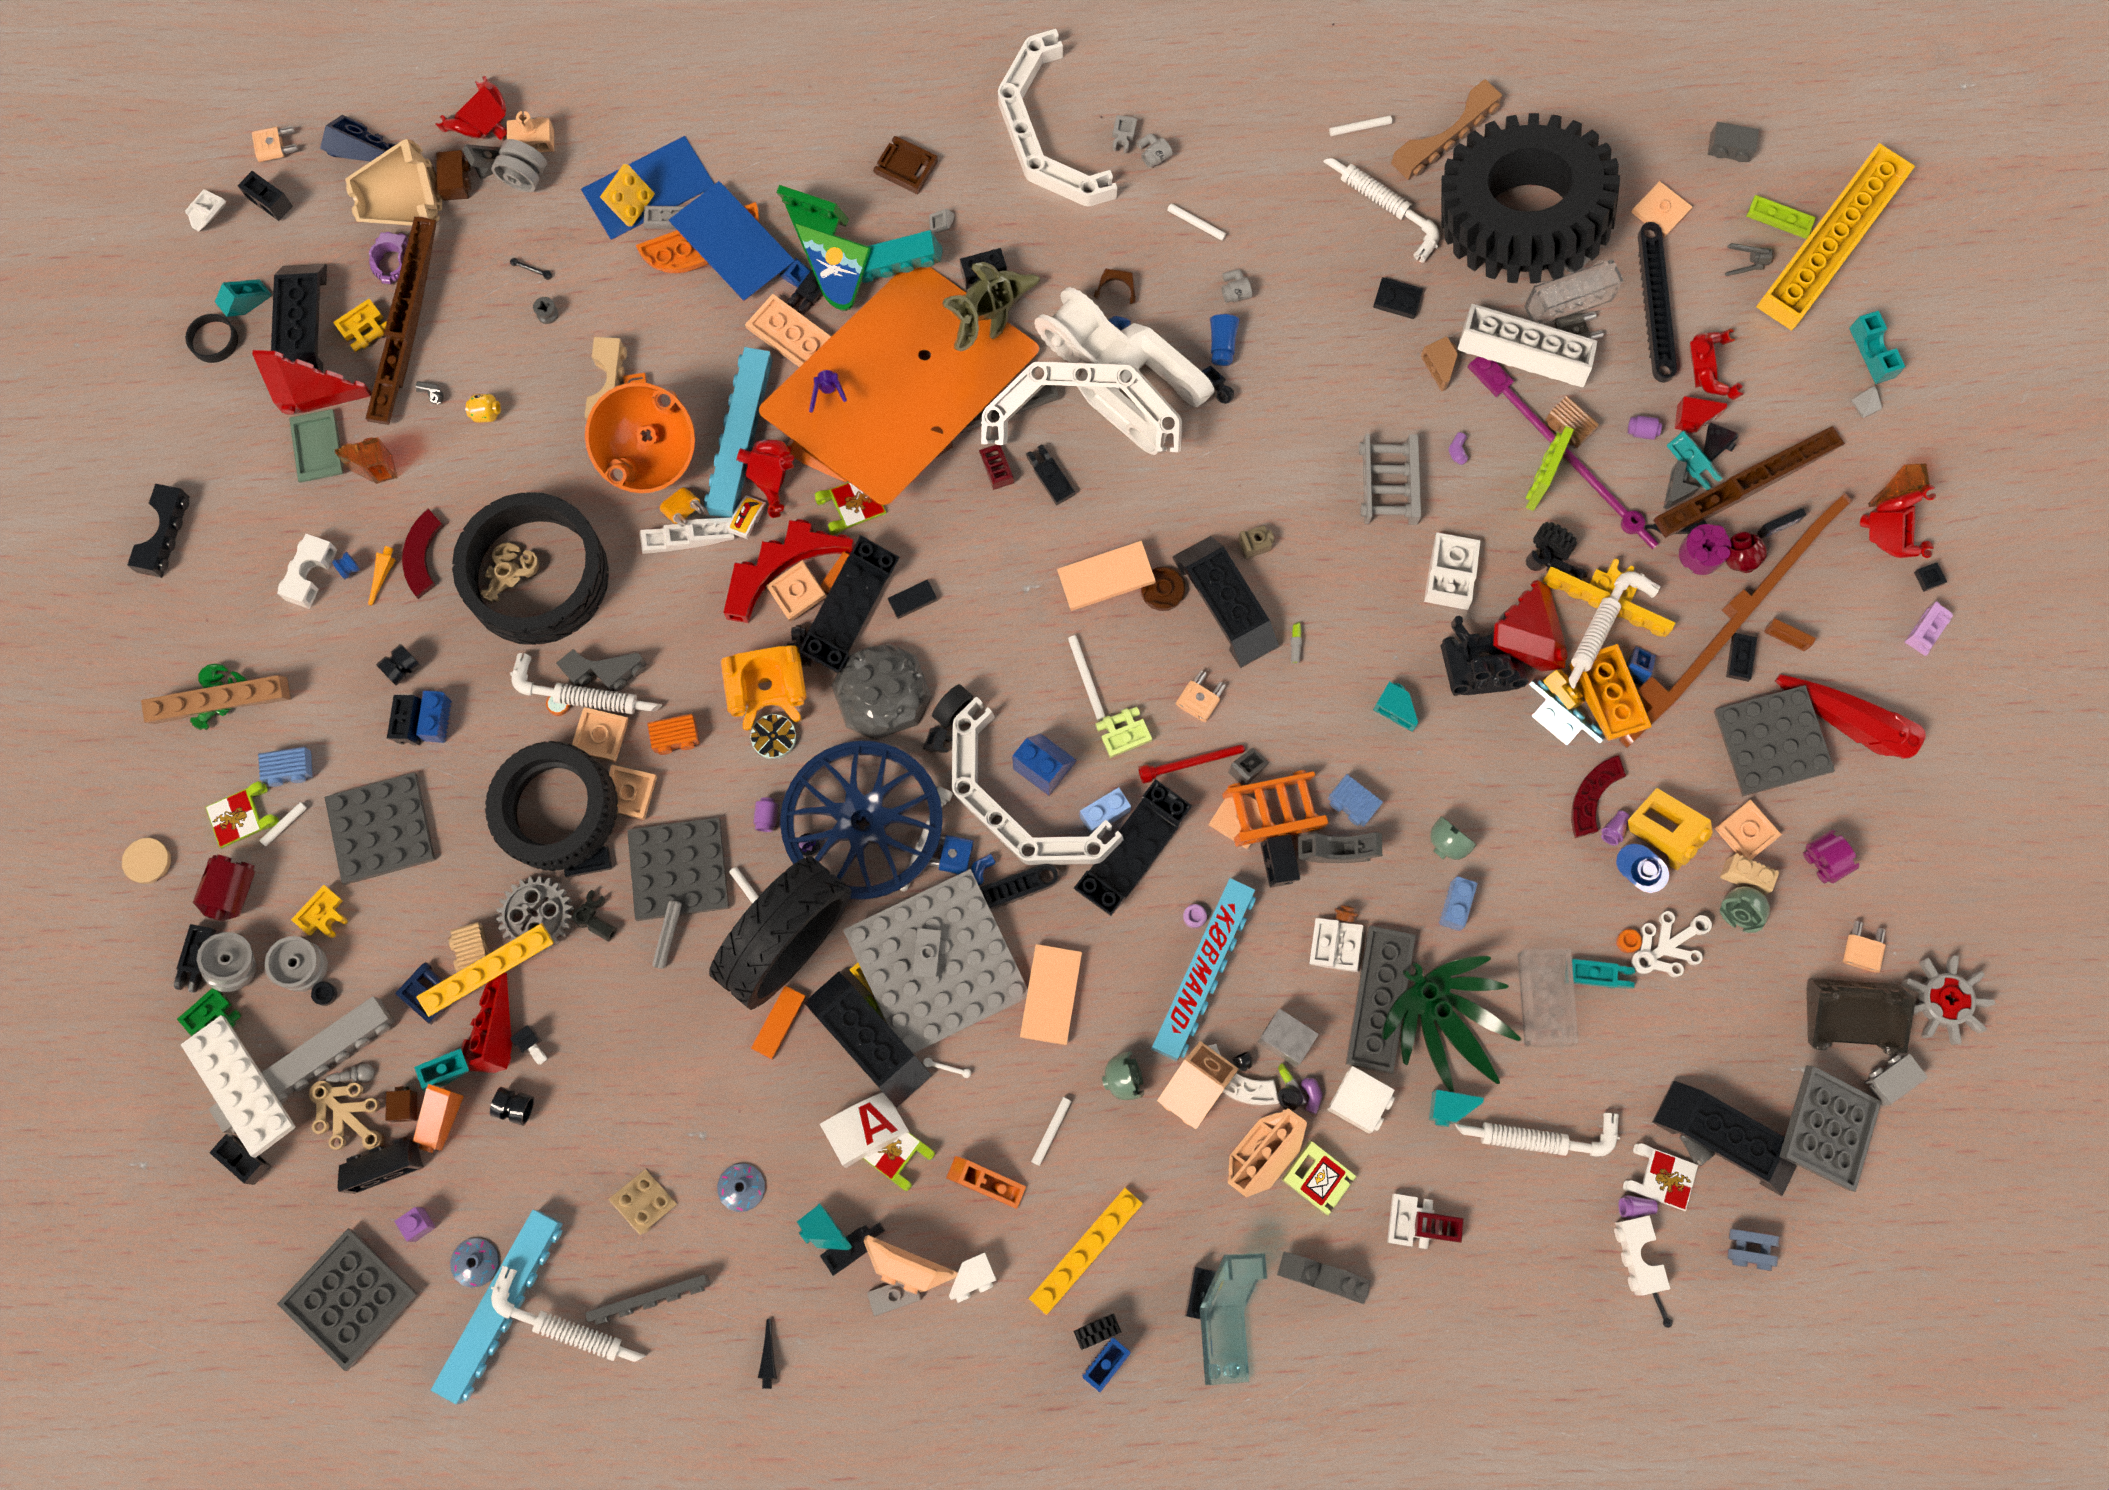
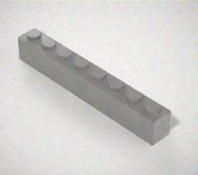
(320, 1053)

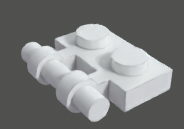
(1403, 1218)

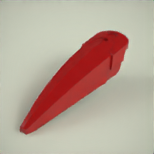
(1862, 721)

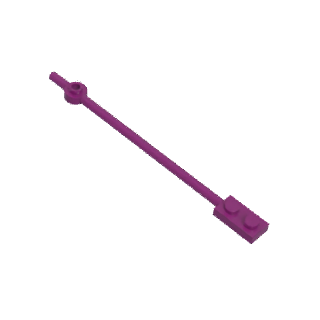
(1499, 382)

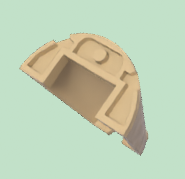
(395, 187)

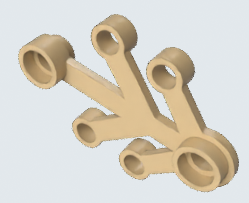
(342, 1113)

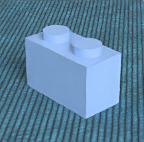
(1109, 808)

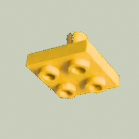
(627, 195)

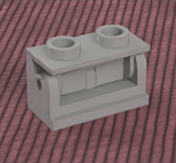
(1895, 1079)

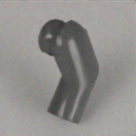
(433, 391)

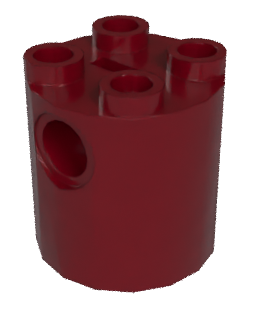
(223, 888)

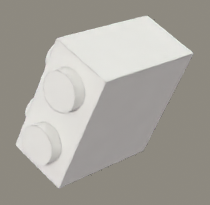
(1361, 1100)

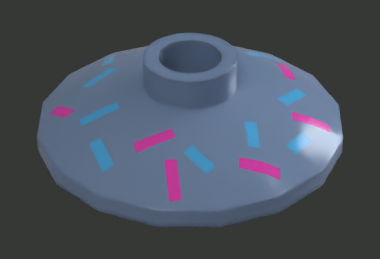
(753, 1187)
(486, 1262)

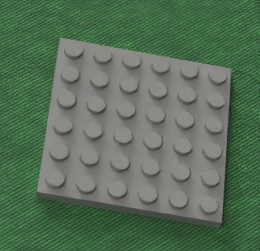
(973, 965)

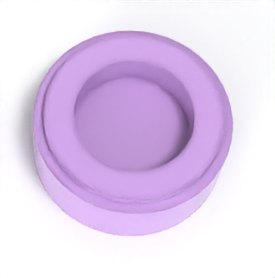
(1194, 916)

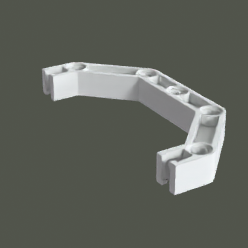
(1049, 173)
(1099, 375)
(1047, 849)

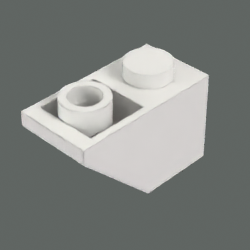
(972, 1275)

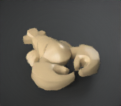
(507, 573)

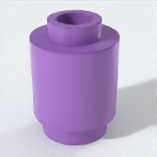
(1644, 427)
(765, 814)

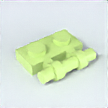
(1124, 738)

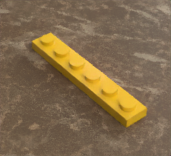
(1593, 595)
(485, 969)
(1085, 1251)

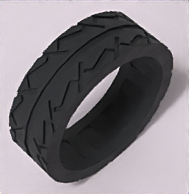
(499, 518)
(779, 932)

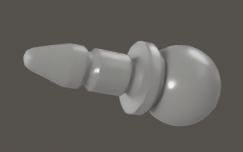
(362, 1073)

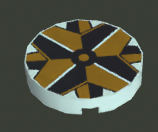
(773, 736)

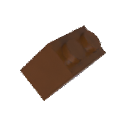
(453, 175)

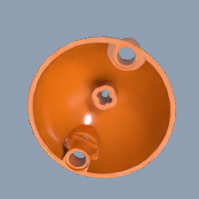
(618, 437)

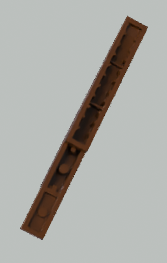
(402, 321)
(1748, 482)

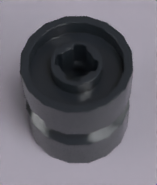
(398, 664)
(512, 1106)

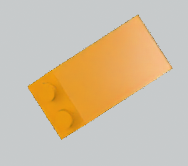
(1613, 695)

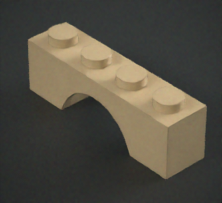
(609, 356)

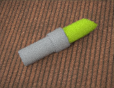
(1296, 643)
(1288, 1079)

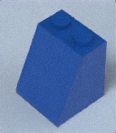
(1042, 762)

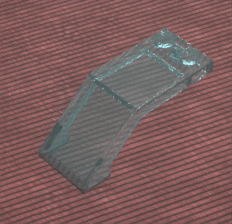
(1224, 1318)

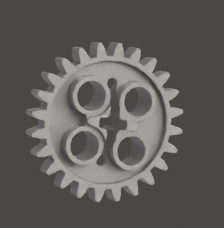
(519, 902)

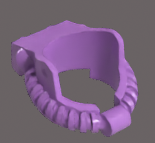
(386, 243)

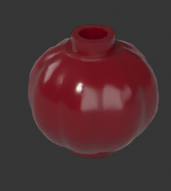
(1746, 552)

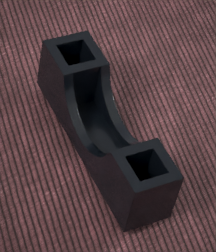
(153, 555)

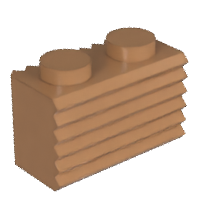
(1571, 415)

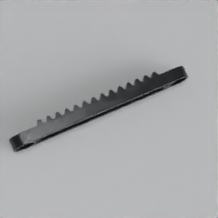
(1657, 302)
(1018, 886)

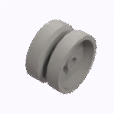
(519, 165)
(226, 962)
(296, 964)

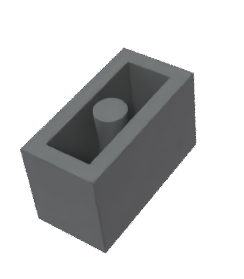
(1733, 142)

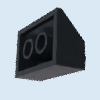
(379, 1166)

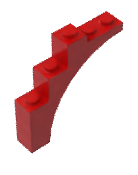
(774, 558)

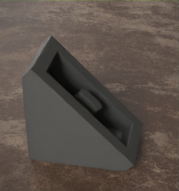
(1247, 767)

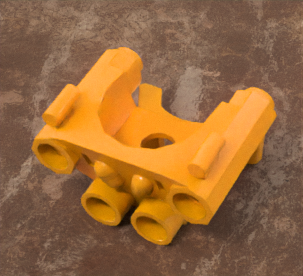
(748, 669)

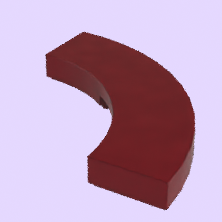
(415, 551)
(1588, 794)

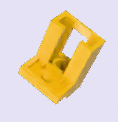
(1687, 838)

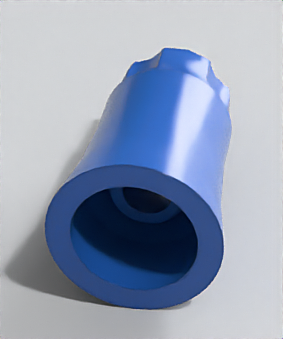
(1223, 338)

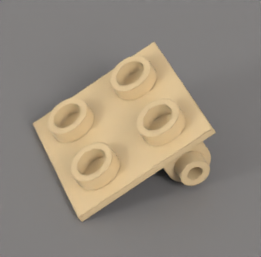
(642, 1202)

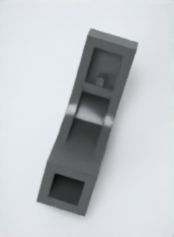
(1339, 849)

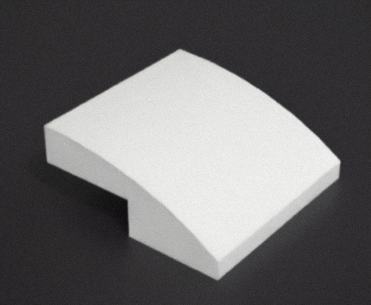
(1337, 945)

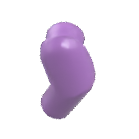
(1456, 449)
(1314, 1092)

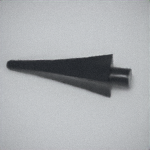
(767, 1367)

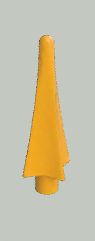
(382, 567)

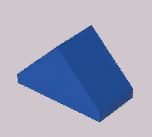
(1640, 665)

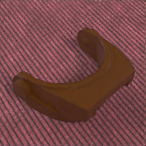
(1123, 276)

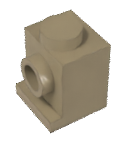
(1252, 547)

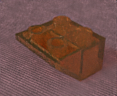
(369, 460)
(1906, 480)

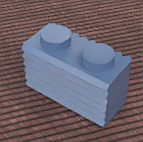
(285, 765)
(1354, 801)
(1458, 903)

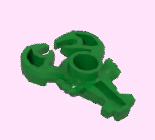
(205, 677)

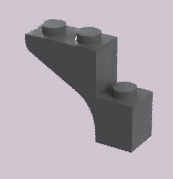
(612, 671)
(1324, 1277)

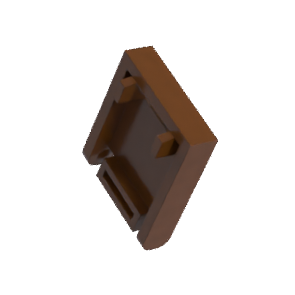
(903, 162)

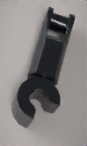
(1544, 559)

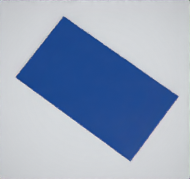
(670, 172)
(731, 240)

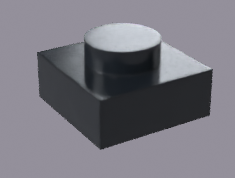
(1930, 577)

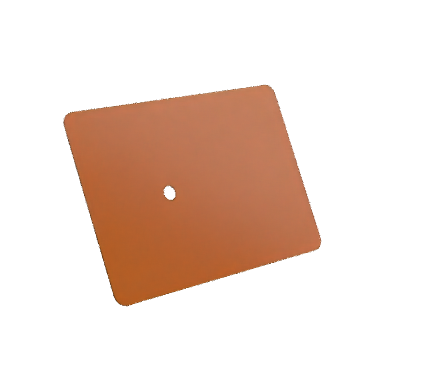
(893, 396)

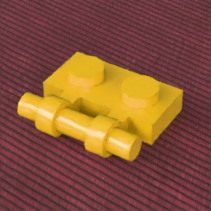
(357, 321)

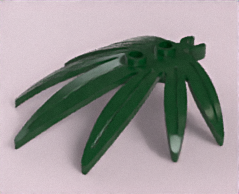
(1434, 1001)

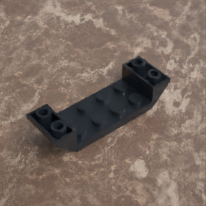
(297, 312)
(1228, 600)
(848, 604)
(1144, 838)
(868, 1039)
(1726, 1134)

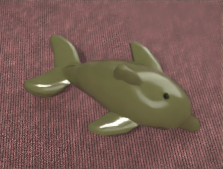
(987, 299)

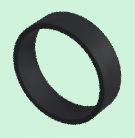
(201, 321)

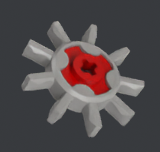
(1959, 1001)

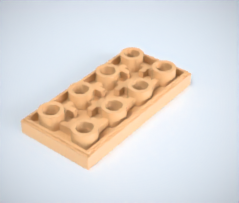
(1106, 575)
(1051, 994)

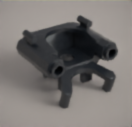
(1479, 675)

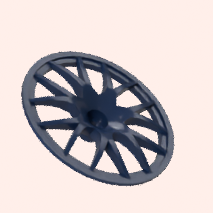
(862, 807)

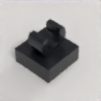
(935, 740)

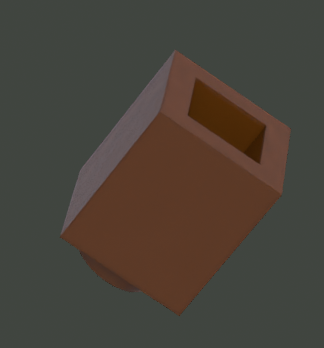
(401, 1105)

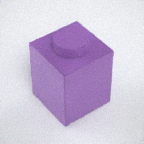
(415, 1224)

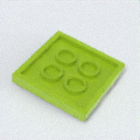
(1548, 468)

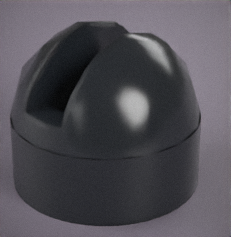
(1243, 1061)

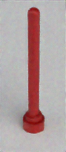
(1148, 772)

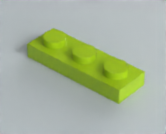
(1780, 216)

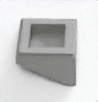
(940, 220)
(1867, 402)

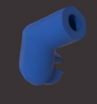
(1120, 322)
(980, 865)

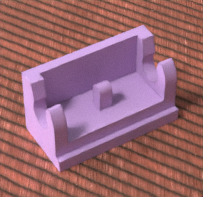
(1929, 628)

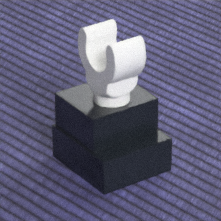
(527, 1041)

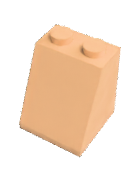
(1197, 1084)

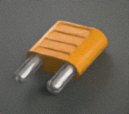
(680, 506)

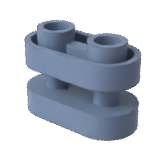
(1741, 1257)

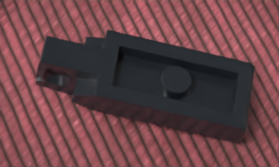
(839, 1259)

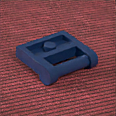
(412, 988)

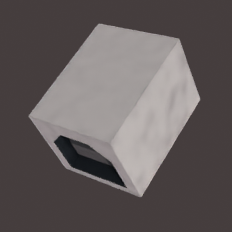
(1288, 1038)

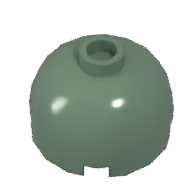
(1450, 841)
(1746, 909)
(1123, 1077)

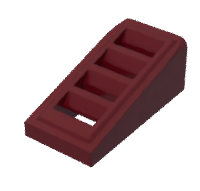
(1000, 481)
(1456, 1227)

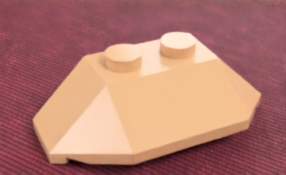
(1266, 1152)
(905, 1268)

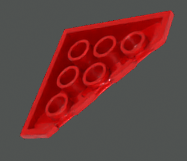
(300, 387)
(1533, 630)

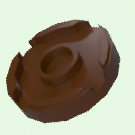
(1167, 590)

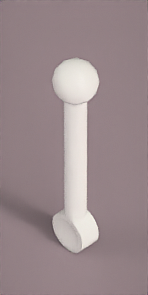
(928, 1062)

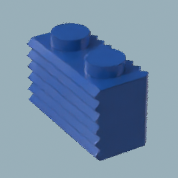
(433, 717)
(1106, 1364)

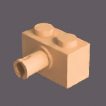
(534, 132)

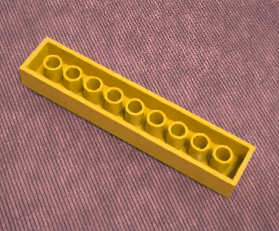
(1835, 237)

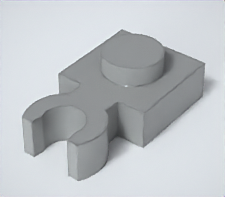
(1123, 131)

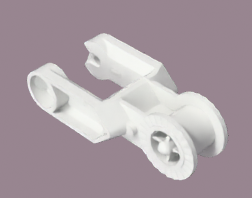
(1085, 335)

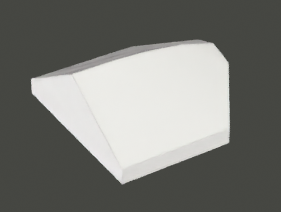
(204, 209)

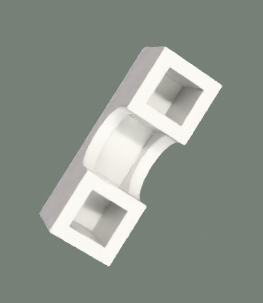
(310, 553)
(1643, 1277)

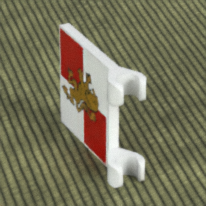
(1665, 1179)

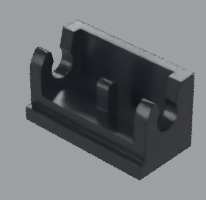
(404, 719)
(1280, 861)
(1199, 1285)

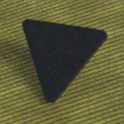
(1718, 440)

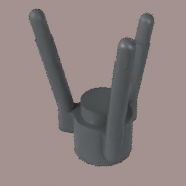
(1758, 256)

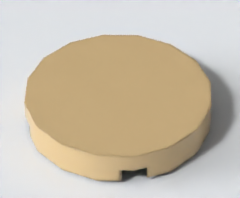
(146, 860)

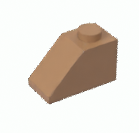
(1440, 360)

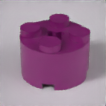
(1705, 549)
(1831, 857)

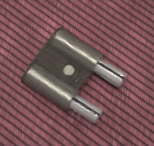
(1576, 324)

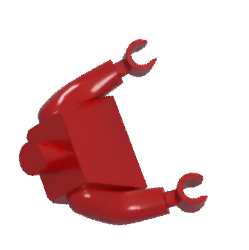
(480, 114)
(1705, 364)
(768, 469)
(1893, 525)

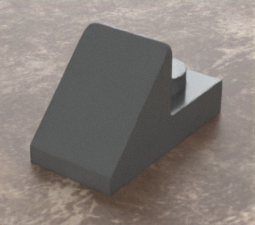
(481, 158)
(1677, 488)

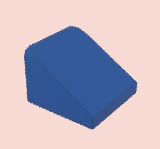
(795, 273)

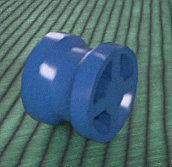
(345, 565)

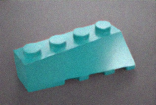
(902, 255)

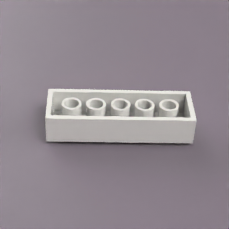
(1527, 345)

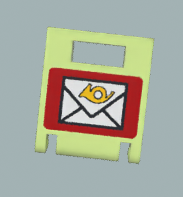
(1322, 1182)

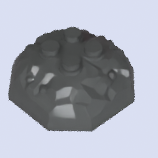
(881, 691)

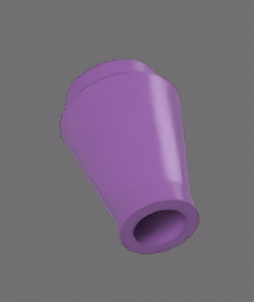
(1615, 830)
(1635, 1207)

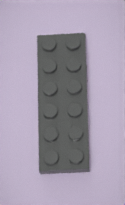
(1379, 986)

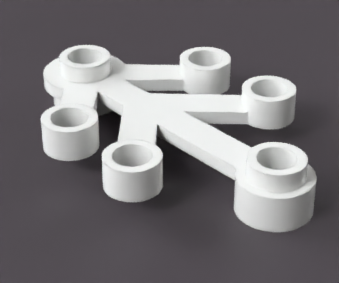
(1667, 947)

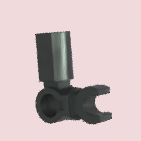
(584, 918)

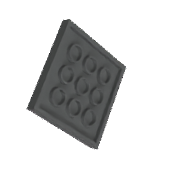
(1774, 741)
(379, 828)
(680, 865)
(1830, 1128)
(347, 1299)

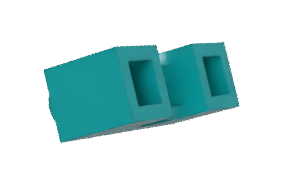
(1868, 335)

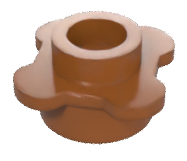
(1346, 913)

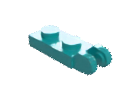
(1697, 462)
(1601, 974)

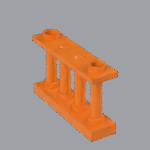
(1290, 825)

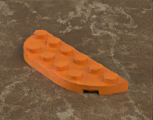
(674, 253)

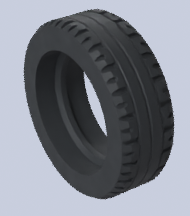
(515, 776)

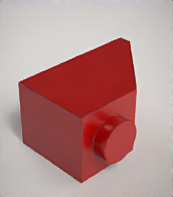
(1697, 413)

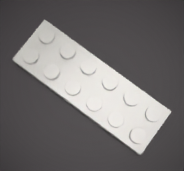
(238, 1086)

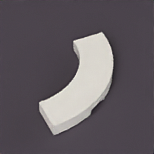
(1249, 1090)

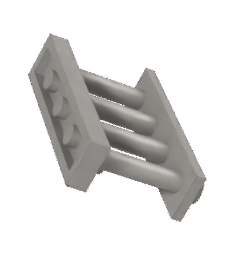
(1410, 489)

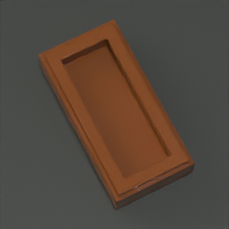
(1789, 635)

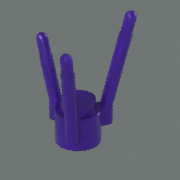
(826, 382)

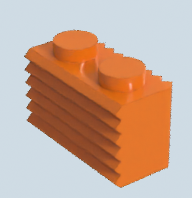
(673, 734)

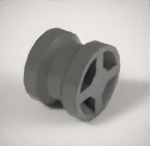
(549, 313)

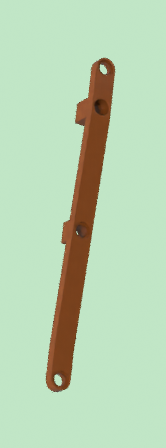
(1656, 697)

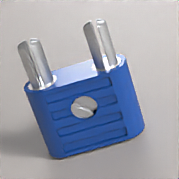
(955, 854)

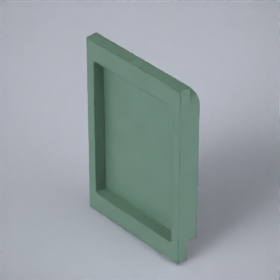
(314, 445)

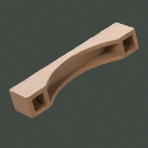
(1418, 153)
(210, 699)

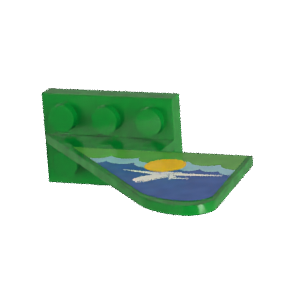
(834, 260)

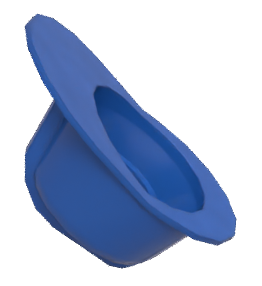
(1642, 868)

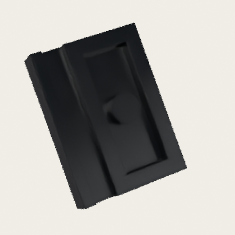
(1398, 298)

